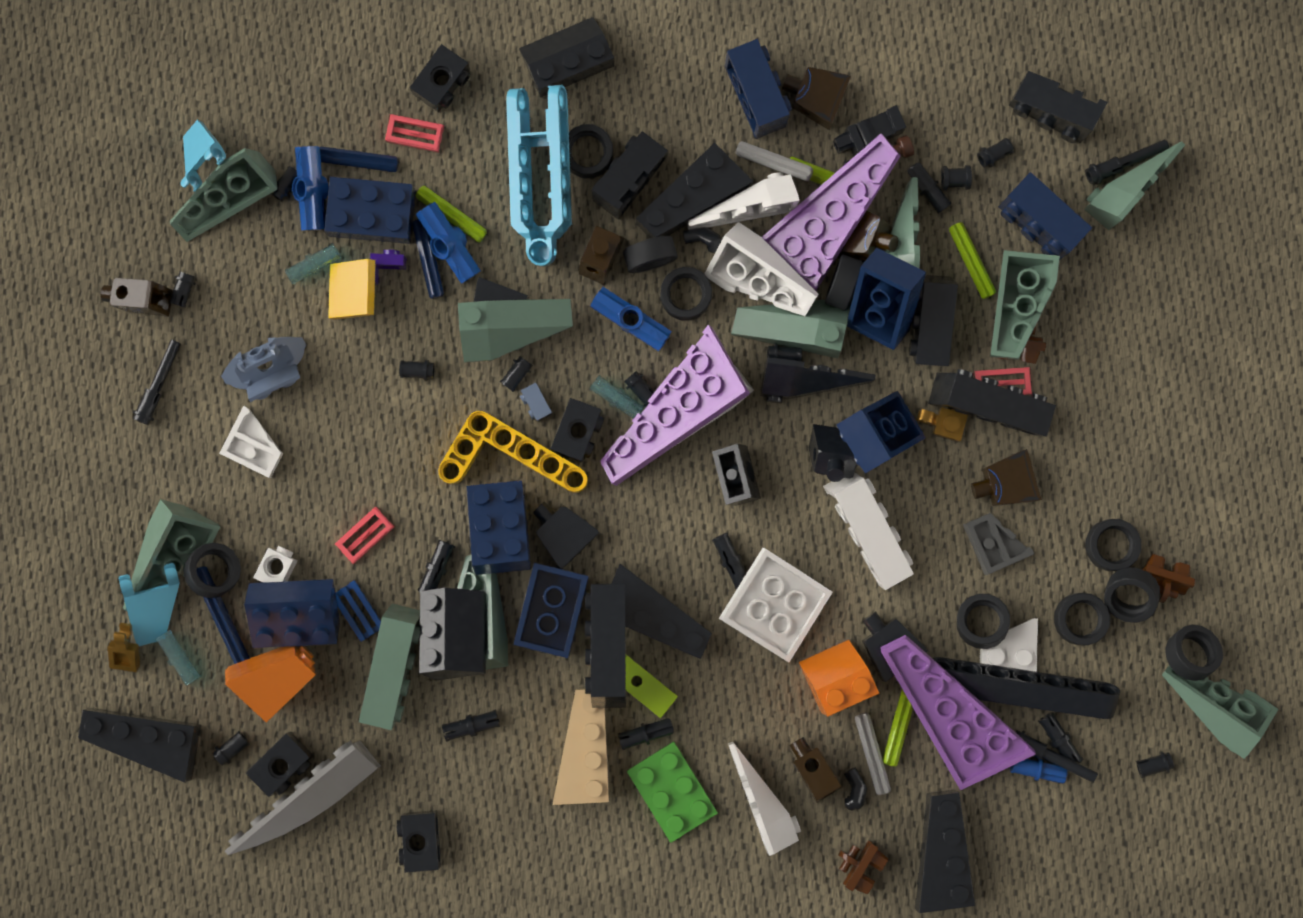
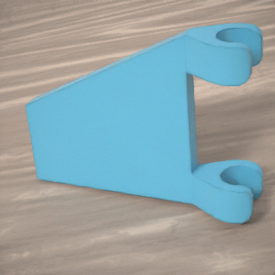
(198, 147)
(151, 608)

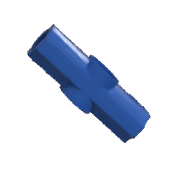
(310, 188)
(448, 242)
(616, 308)

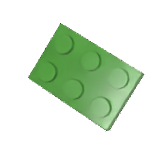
(672, 792)

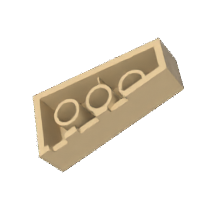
(584, 757)

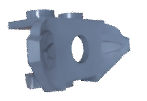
(244, 371)

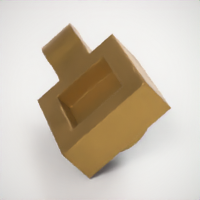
(946, 423)
(121, 652)

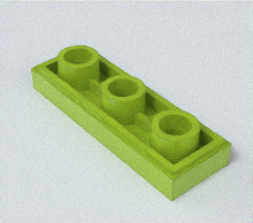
(651, 691)

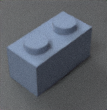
(536, 402)

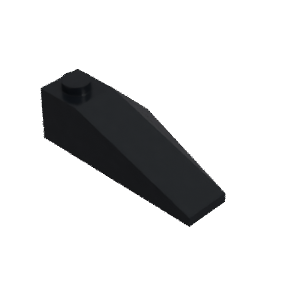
(791, 380)

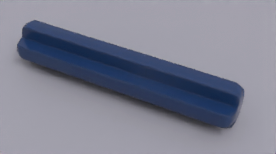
(358, 159)
(428, 261)

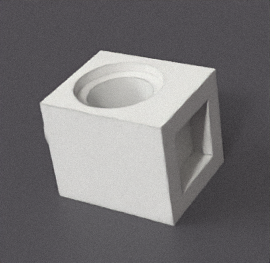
(264, 570)

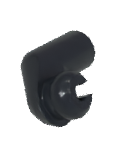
(704, 235)
(858, 792)

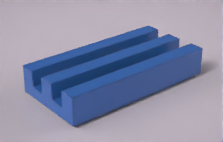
(345, 591)

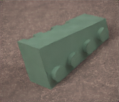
(390, 667)

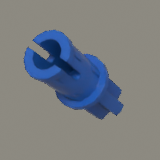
(1040, 770)

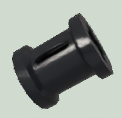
(956, 177)

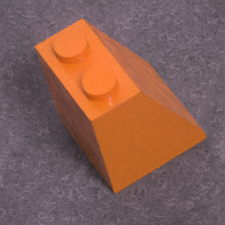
(271, 678)
(838, 678)

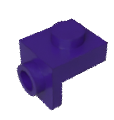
(388, 260)

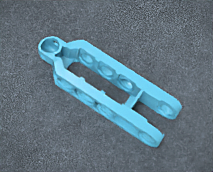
(540, 240)

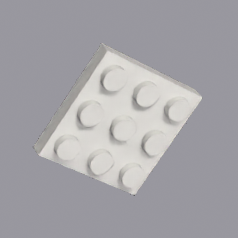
(775, 605)

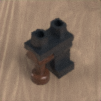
(861, 134)

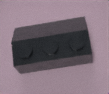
(567, 56)
(452, 633)

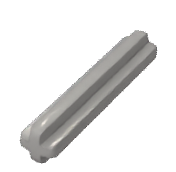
(774, 161)
(872, 753)

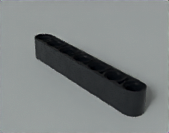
(1034, 688)

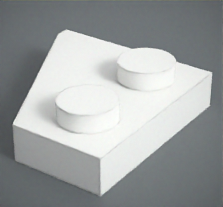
(251, 445)
(1017, 649)

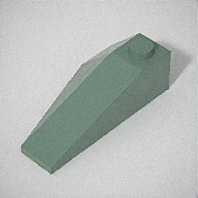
(1121, 195)
(905, 227)
(1022, 296)
(503, 326)
(817, 332)
(170, 538)
(495, 624)

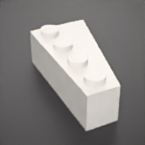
(871, 530)

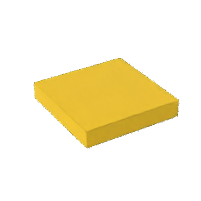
(352, 289)

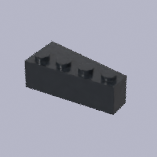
(699, 188)
(992, 402)
(659, 618)
(608, 646)
(150, 741)
(944, 862)

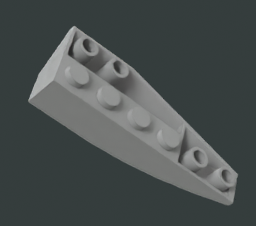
(312, 796)

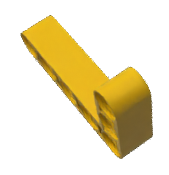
(512, 449)

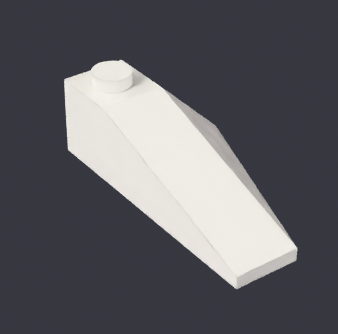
(763, 199)
(754, 268)
(772, 819)

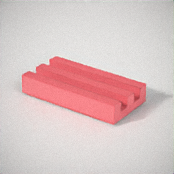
(412, 143)
(1027, 380)
(347, 551)

